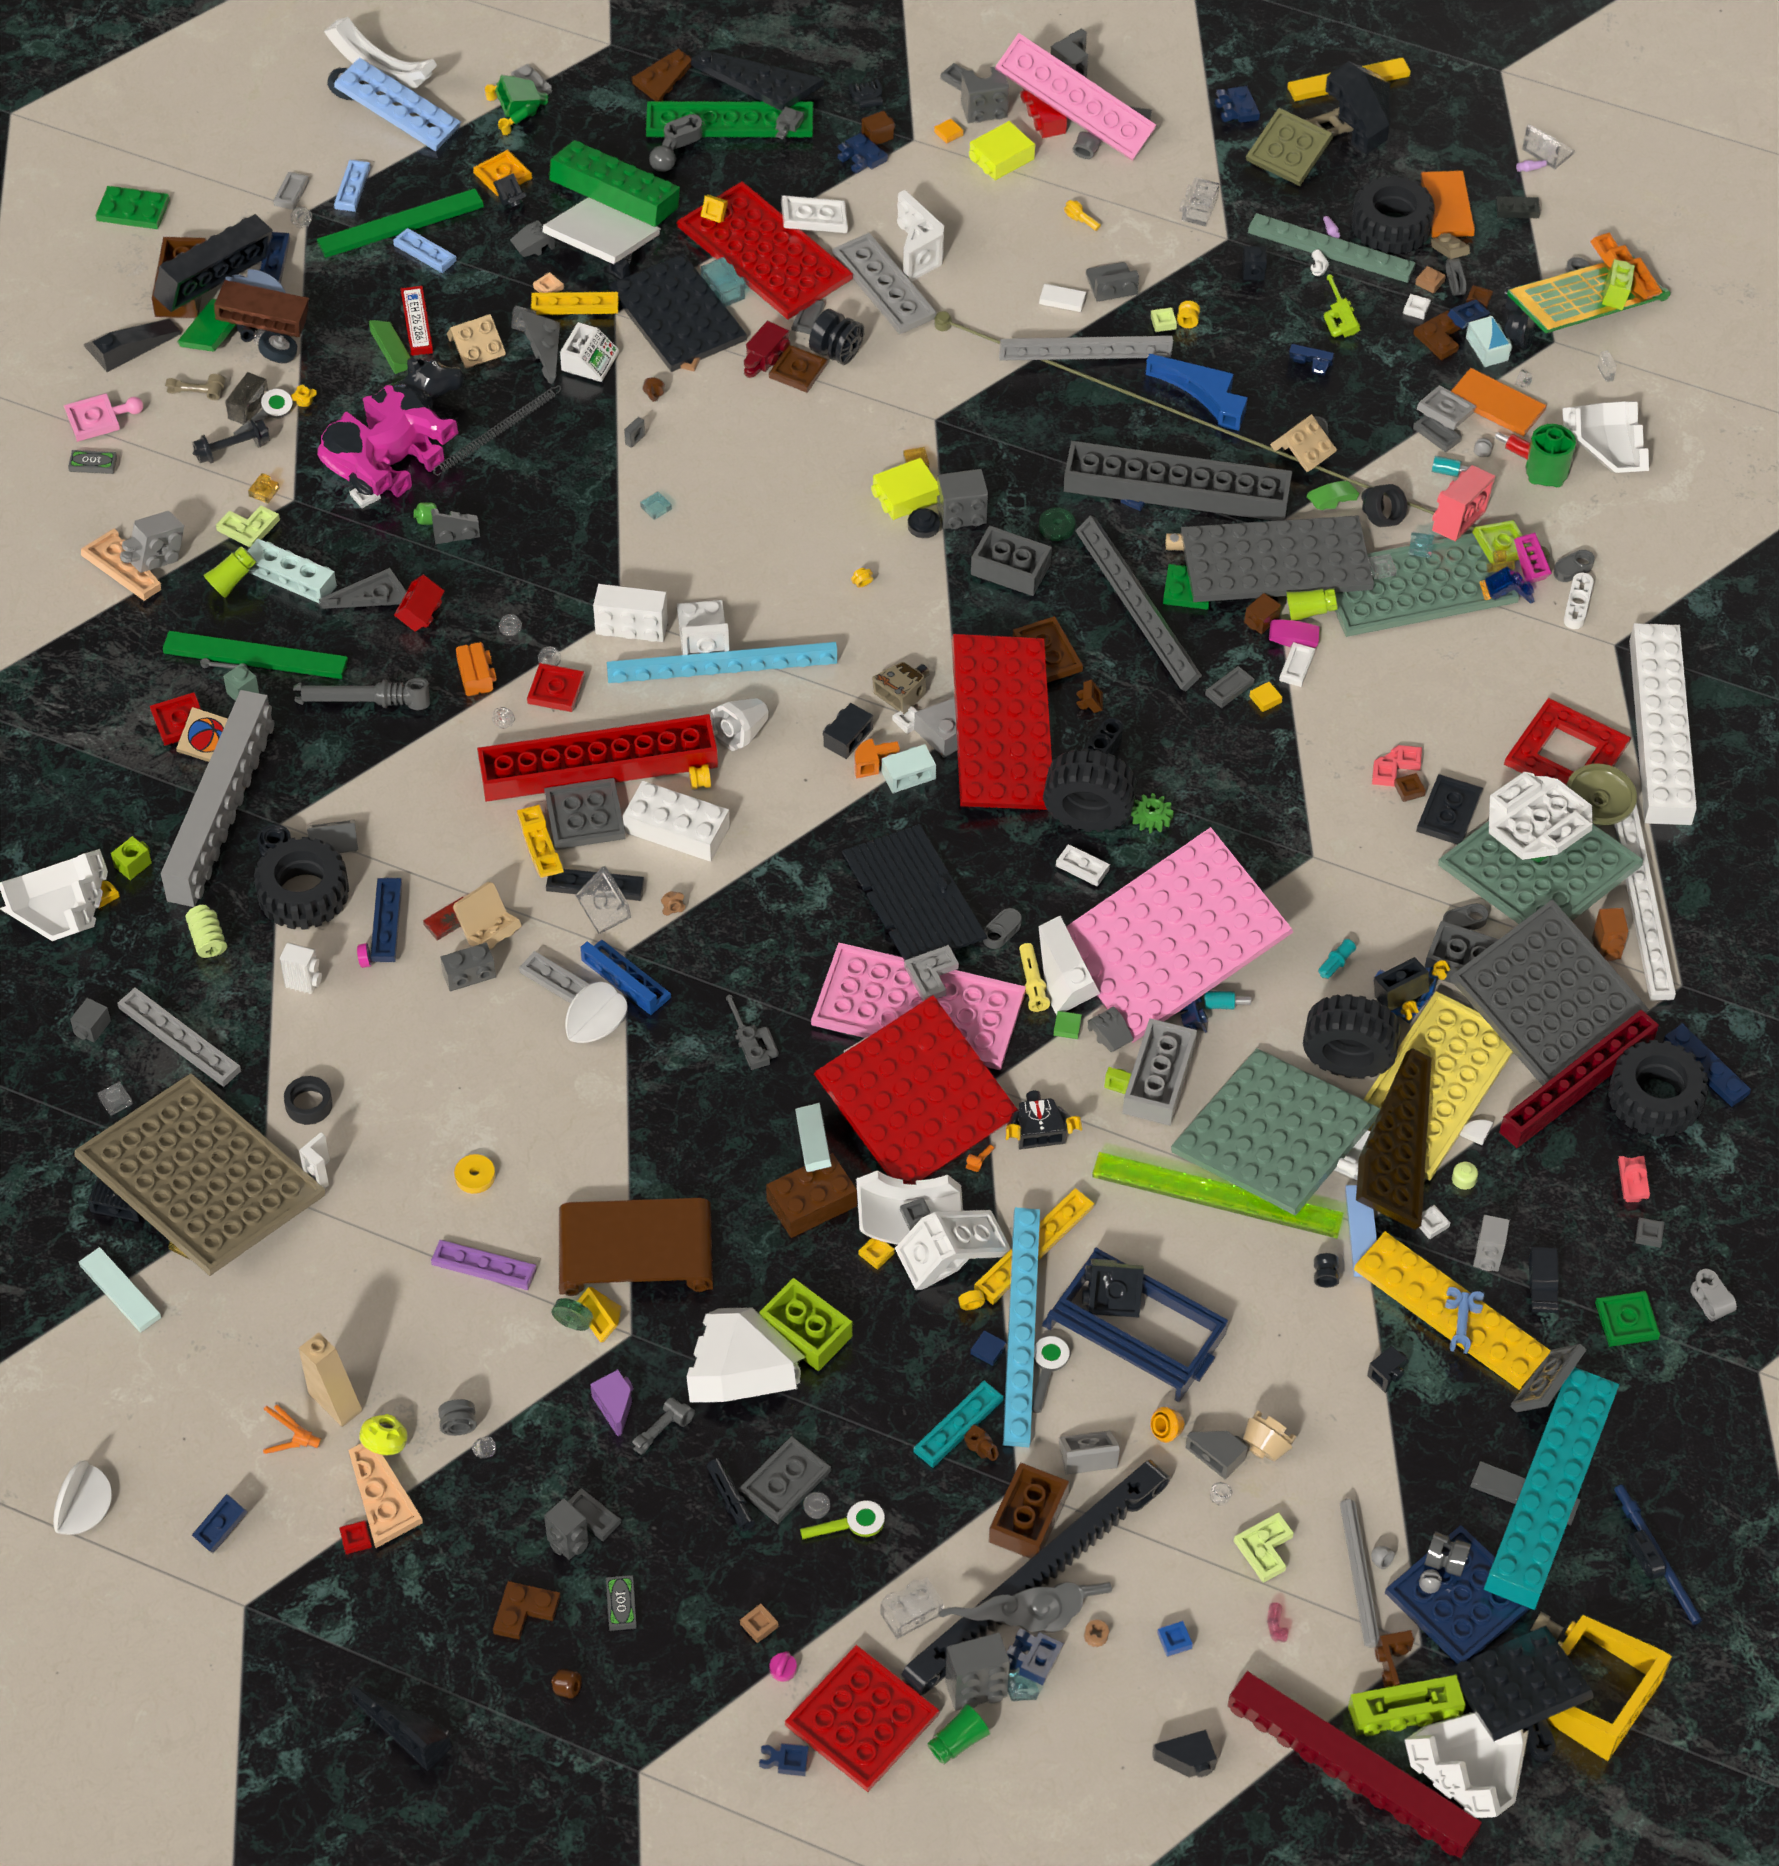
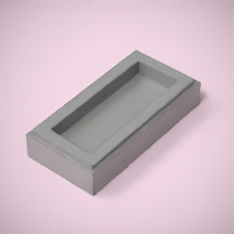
(291, 190)

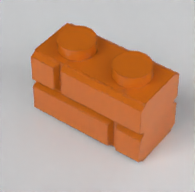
(474, 669)

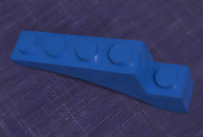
(1205, 384)

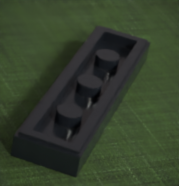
(574, 880)

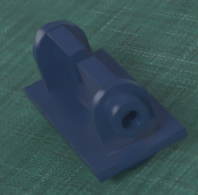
(1195, 1017)

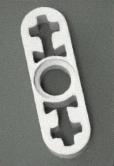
(1572, 607)

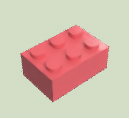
(1463, 502)

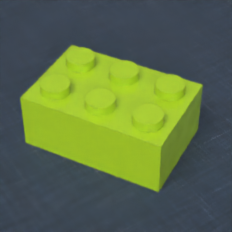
(808, 1323)

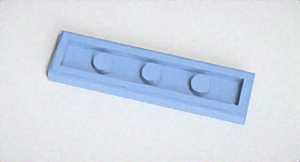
(1361, 1226)

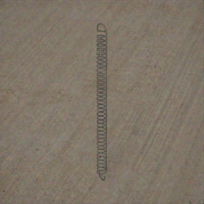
(492, 432)

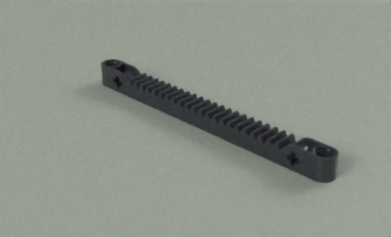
(1130, 1495)

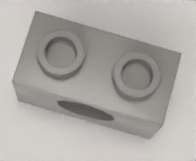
(1491, 1243)

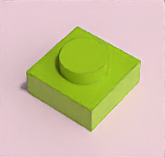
(1117, 1080)

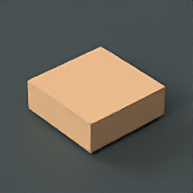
(548, 284)

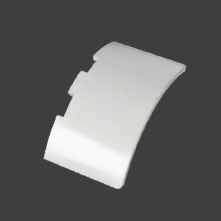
(883, 1195)

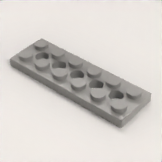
(886, 272)

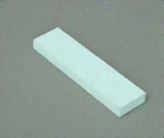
(813, 1137)
(120, 1289)

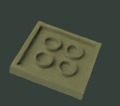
(1289, 146)

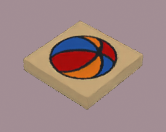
(201, 734)

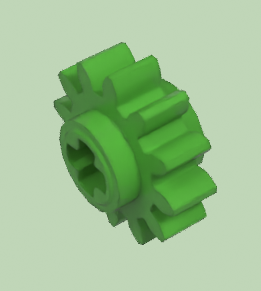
(1152, 813)

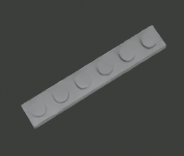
(179, 1037)

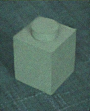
(240, 679)

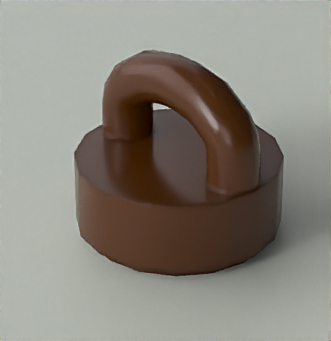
(653, 388)

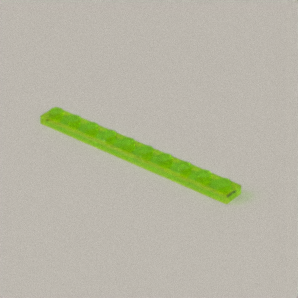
(1213, 1194)

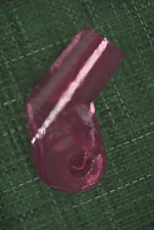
(1273, 1620)

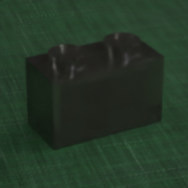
(246, 398)

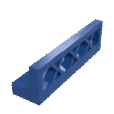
(622, 979)

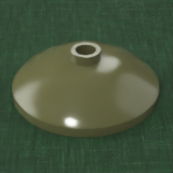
(1609, 788)

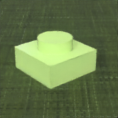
(1163, 319)

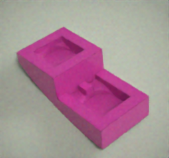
(1290, 631)

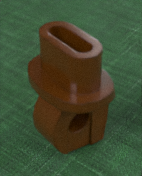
(981, 1442)

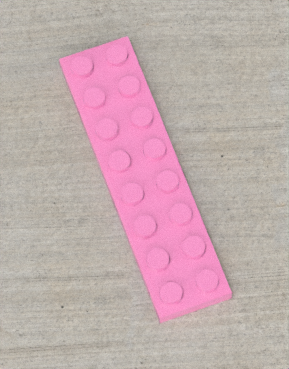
(1075, 97)

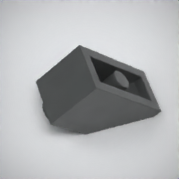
(1218, 1450)

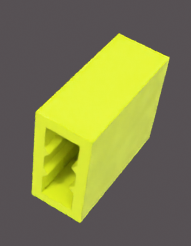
(1002, 150)
(905, 488)

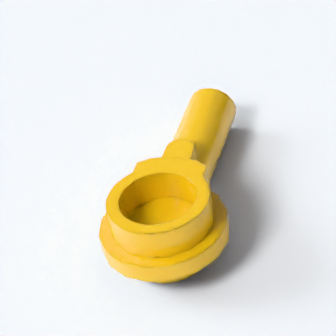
(1074, 211)

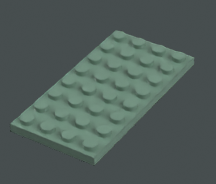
(1422, 588)

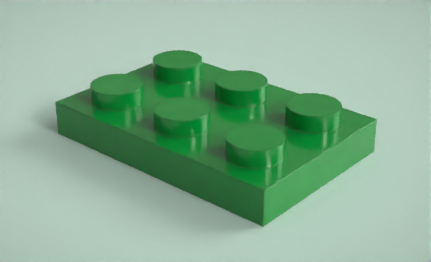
(132, 207)

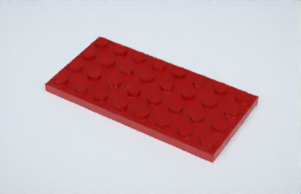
(773, 260)
(1001, 720)

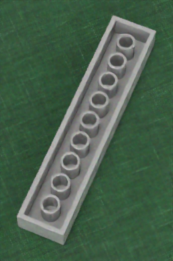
(217, 799)

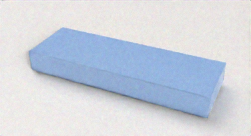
(352, 185)
(424, 250)

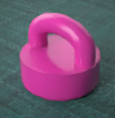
(783, 1667)

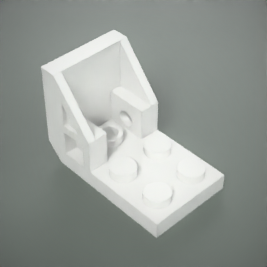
(925, 237)
(702, 627)
(946, 1242)

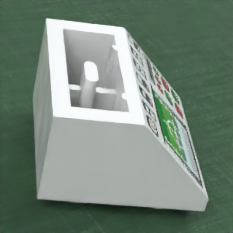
(588, 353)

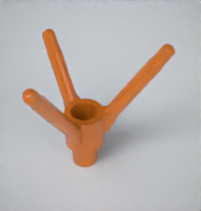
(300, 1437)

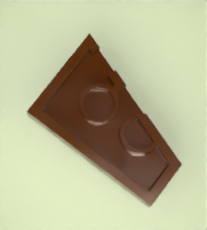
(662, 75)

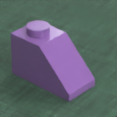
(613, 1398)

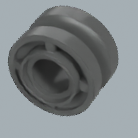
(457, 1417)

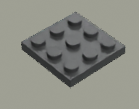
(584, 813)

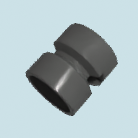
(1457, 1556)

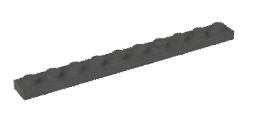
(1138, 603)

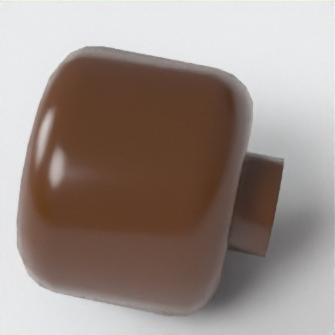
(566, 1683)

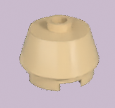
(1267, 1437)

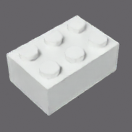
(630, 613)

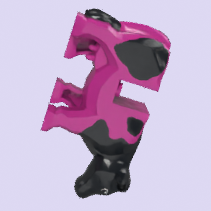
(399, 425)

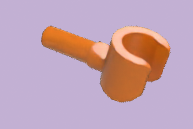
(974, 1163)

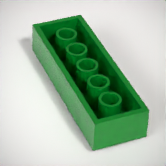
(614, 183)

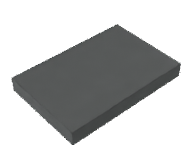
(1548, 1378)
(784, 1480)

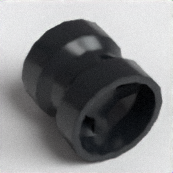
(1326, 1270)

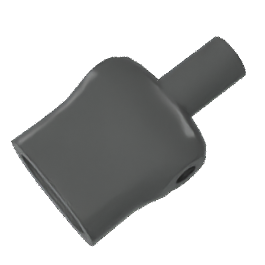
(1086, 145)

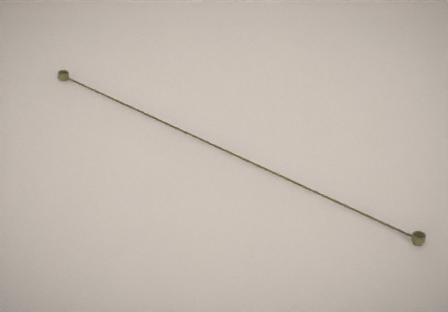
(944, 321)

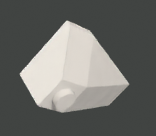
(1064, 970)

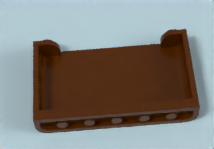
(635, 1242)

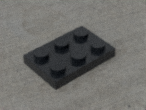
(1449, 809)

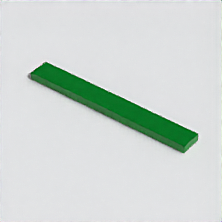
(398, 222)
(255, 655)

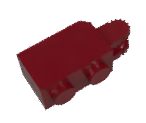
(765, 348)

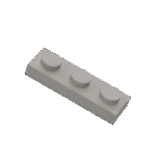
(552, 976)

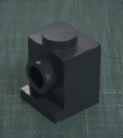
(1387, 1368)

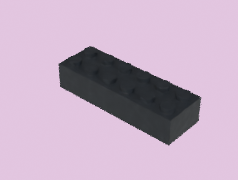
(211, 262)

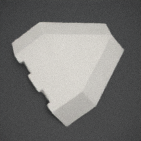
(1610, 434)
(58, 897)
(741, 1358)
(1469, 1764)

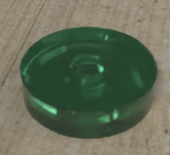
(1055, 516)
(572, 1314)

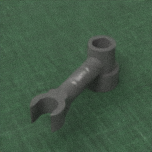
(675, 1411)

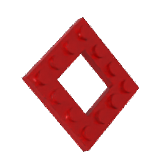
(1552, 716)

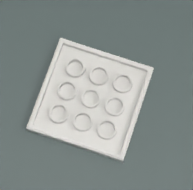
(600, 230)

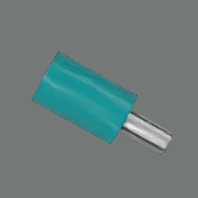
(1447, 466)
(1224, 1000)

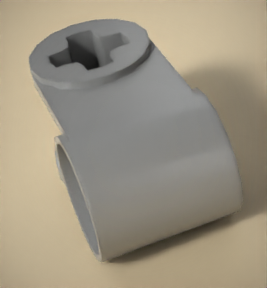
(1712, 1296)

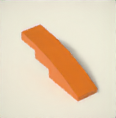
(1643, 281)

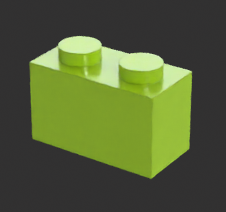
(1618, 284)

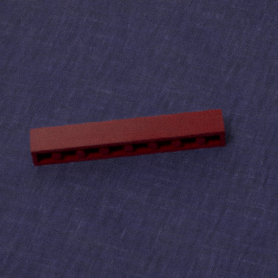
(1575, 1080)

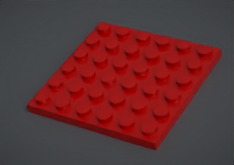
(917, 1093)

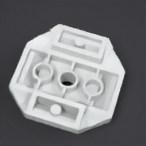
(1538, 816)

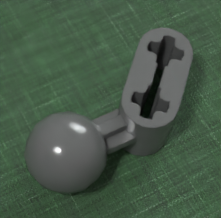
(676, 134)

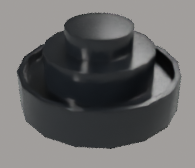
(923, 523)

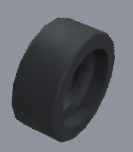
(1398, 503)
(306, 1084)

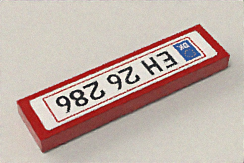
(416, 320)

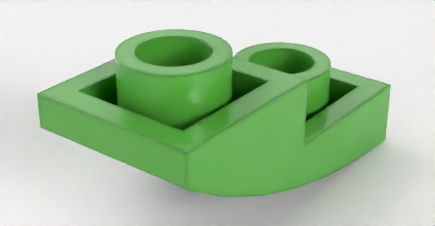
(1329, 495)

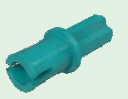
(1337, 958)

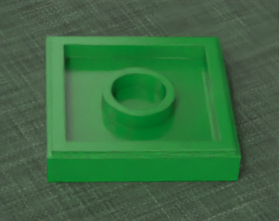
(1627, 1318)

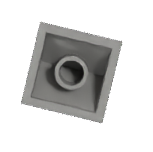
(1089, 1452)

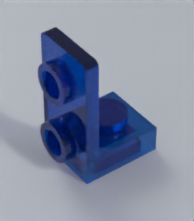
(1506, 581)

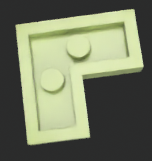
(248, 530)
(1258, 1546)

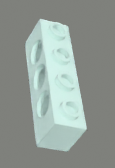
(291, 571)

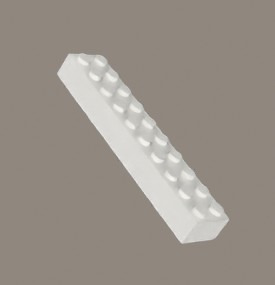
(1662, 724)

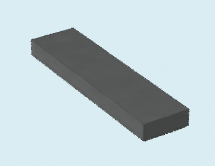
(1504, 1485)

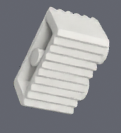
(300, 968)

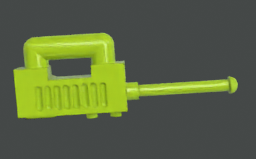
(1343, 311)

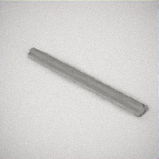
(1359, 1573)

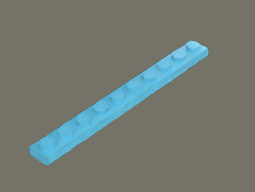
(722, 662)
(1021, 1328)

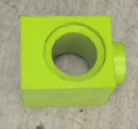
(131, 857)

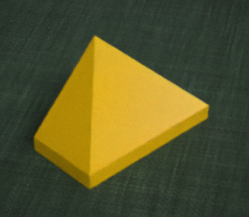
(604, 1311)

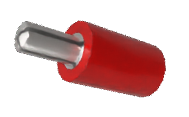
(1514, 444)

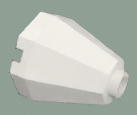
(738, 721)

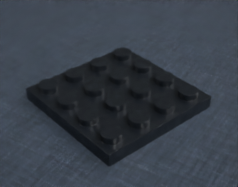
(1520, 1683)

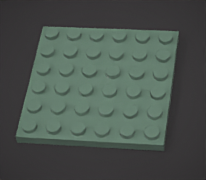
(1521, 887)
(1275, 1131)

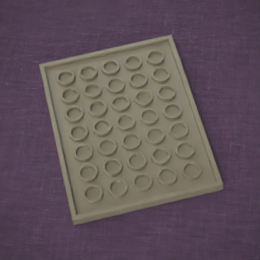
(200, 1174)

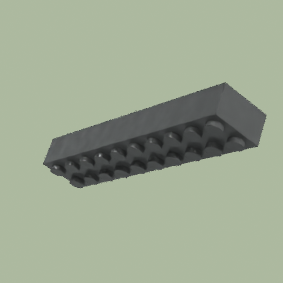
(1177, 481)

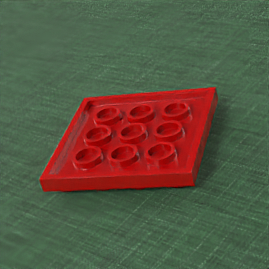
(862, 1718)

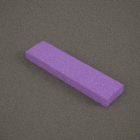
(483, 1264)

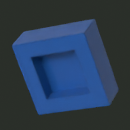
(1174, 1638)

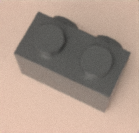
(468, 966)
(566, 1529)

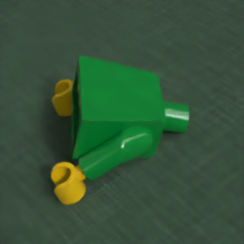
(518, 99)

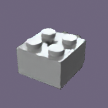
(153, 542)

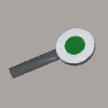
(274, 403)
(1050, 1355)

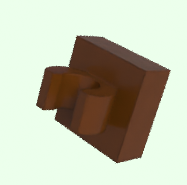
(1090, 697)

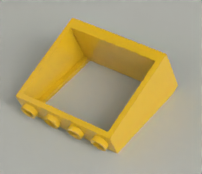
(1590, 1730)

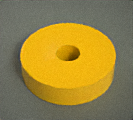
(477, 1183)

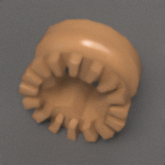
(1093, 1639)

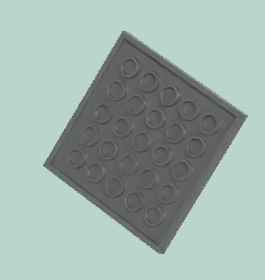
(1547, 992)

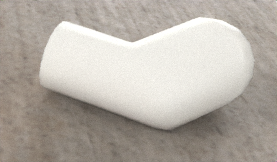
(1321, 263)

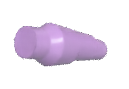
(1529, 165)
(1331, 228)

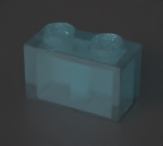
(724, 281)

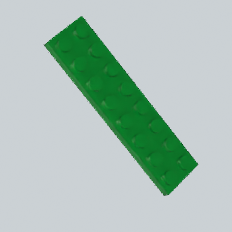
(727, 118)

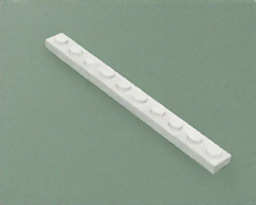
(1646, 913)

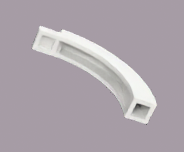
(355, 45)

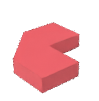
(1400, 757)

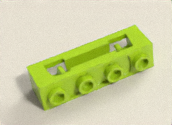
(1444, 1704)

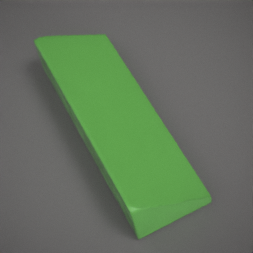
(390, 345)

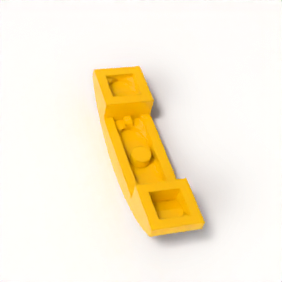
(538, 841)

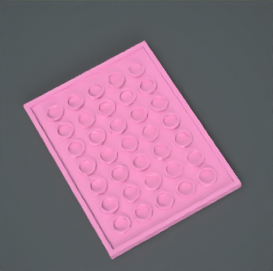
(1176, 932)

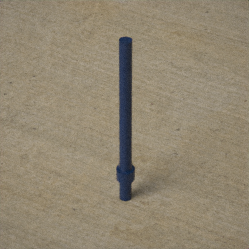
(1633, 1511)

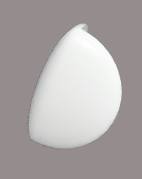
(594, 1013)
(82, 1499)

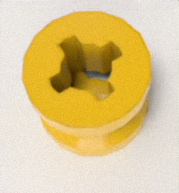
(1188, 314)
(699, 777)

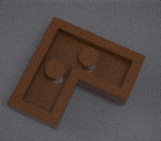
(1436, 335)
(521, 1602)

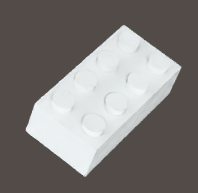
(676, 821)

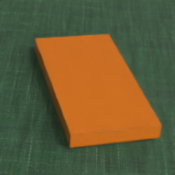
(1451, 203)
(1499, 402)

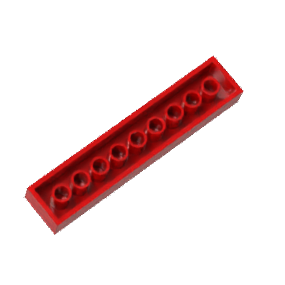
(602, 754)

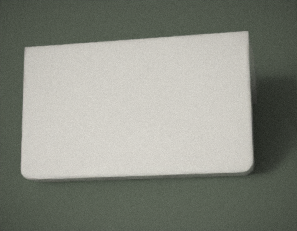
(314, 1158)

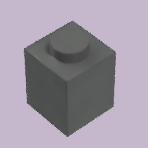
(90, 1020)

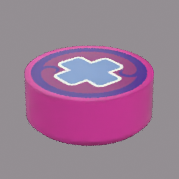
(363, 954)

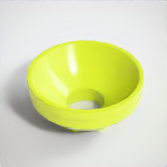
(383, 1440)

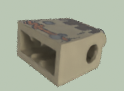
(901, 685)

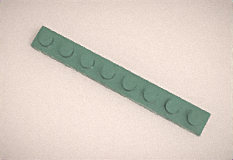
(1332, 247)

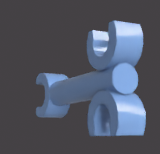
(1465, 1302)

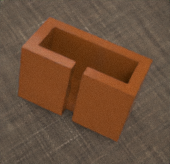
(1610, 933)

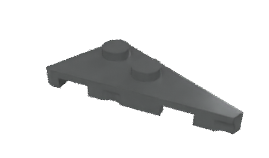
(544, 340)
(373, 591)

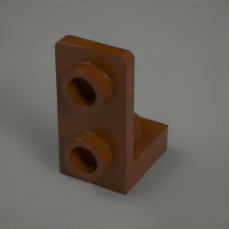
(1396, 1645)

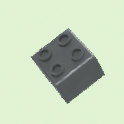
(984, 97)
(962, 499)

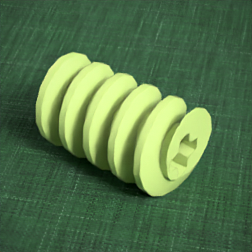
(205, 931)

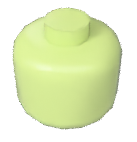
(1465, 1175)

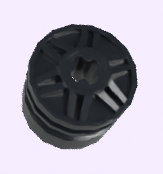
(836, 336)

